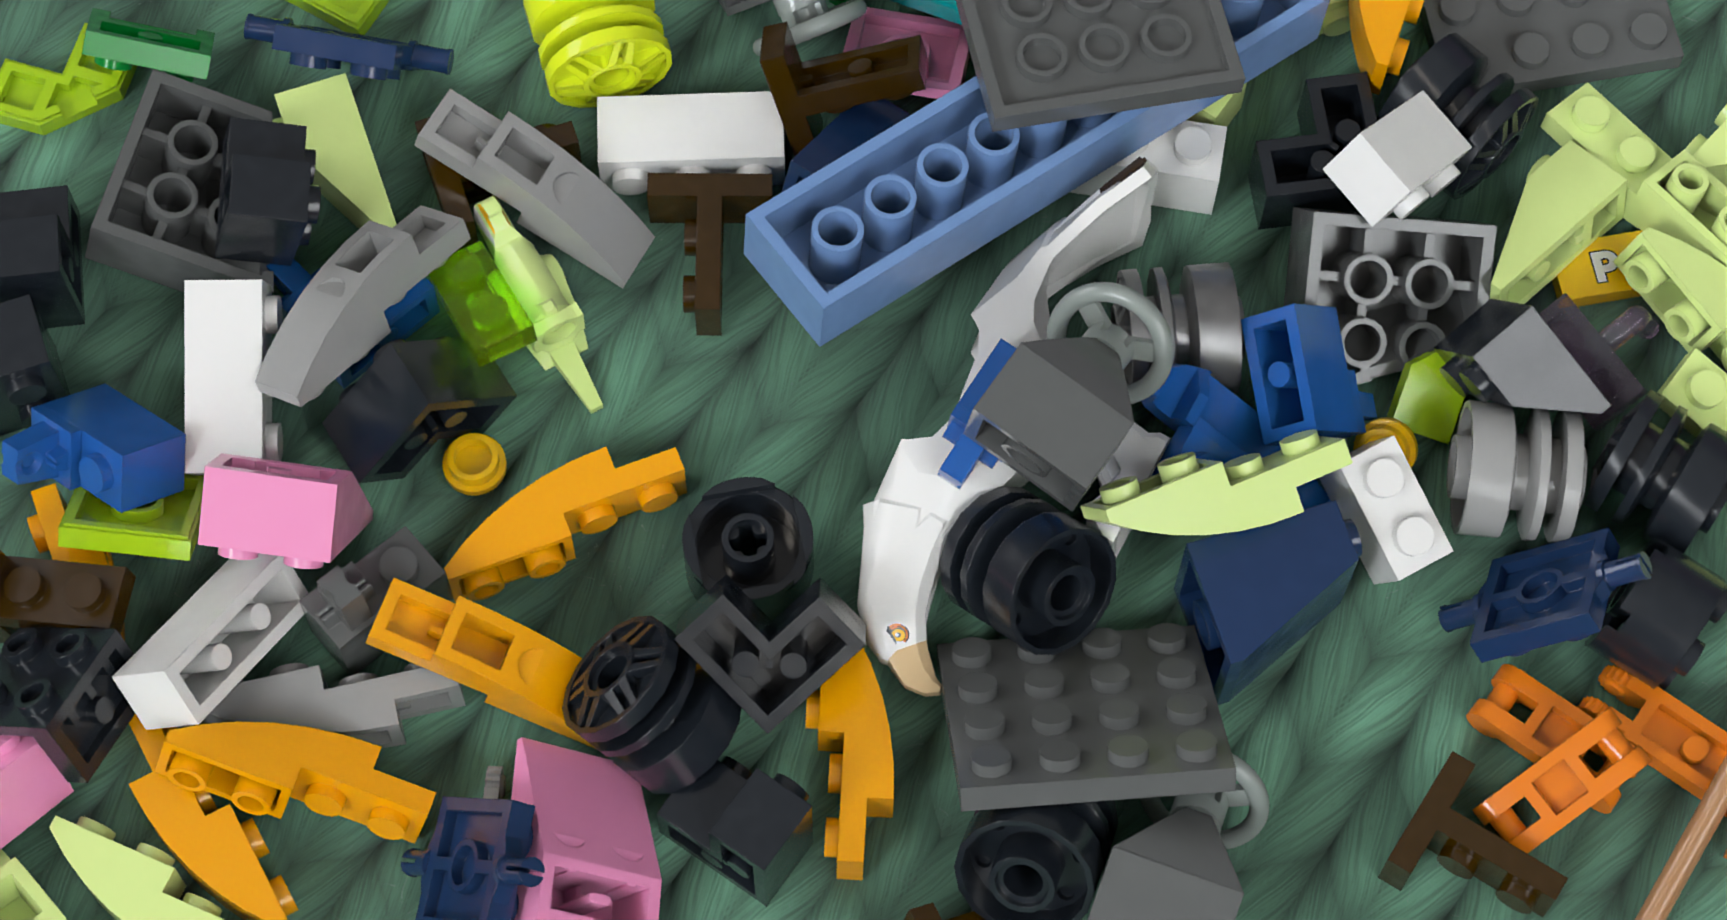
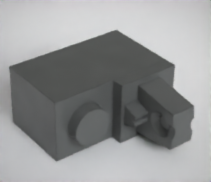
(351, 596)

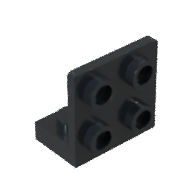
(64, 694)

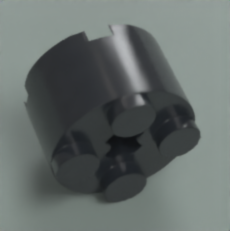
(755, 516)
(1656, 621)

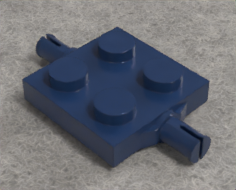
(327, 48)
(1545, 595)
(475, 860)

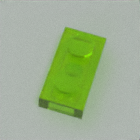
(482, 304)

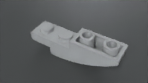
(542, 181)
(345, 302)
(359, 707)

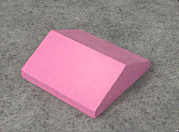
(942, 40)

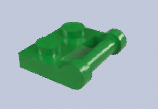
(124, 43)

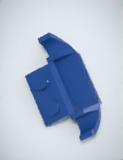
(1213, 423)

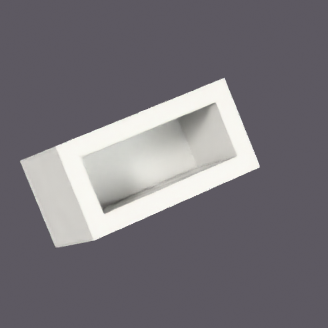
(1399, 160)
(1389, 511)

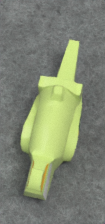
(544, 297)

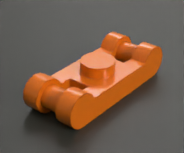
(1547, 727)
(1563, 783)

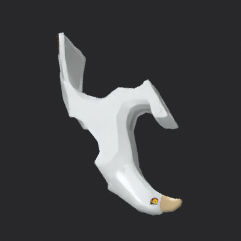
(915, 506)

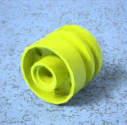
(598, 48)

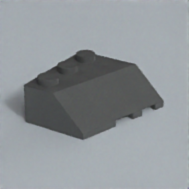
(166, 188)
(1391, 283)

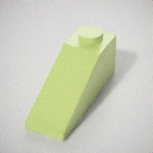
(343, 153)
(1560, 213)

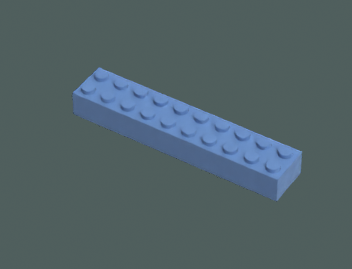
(951, 185)

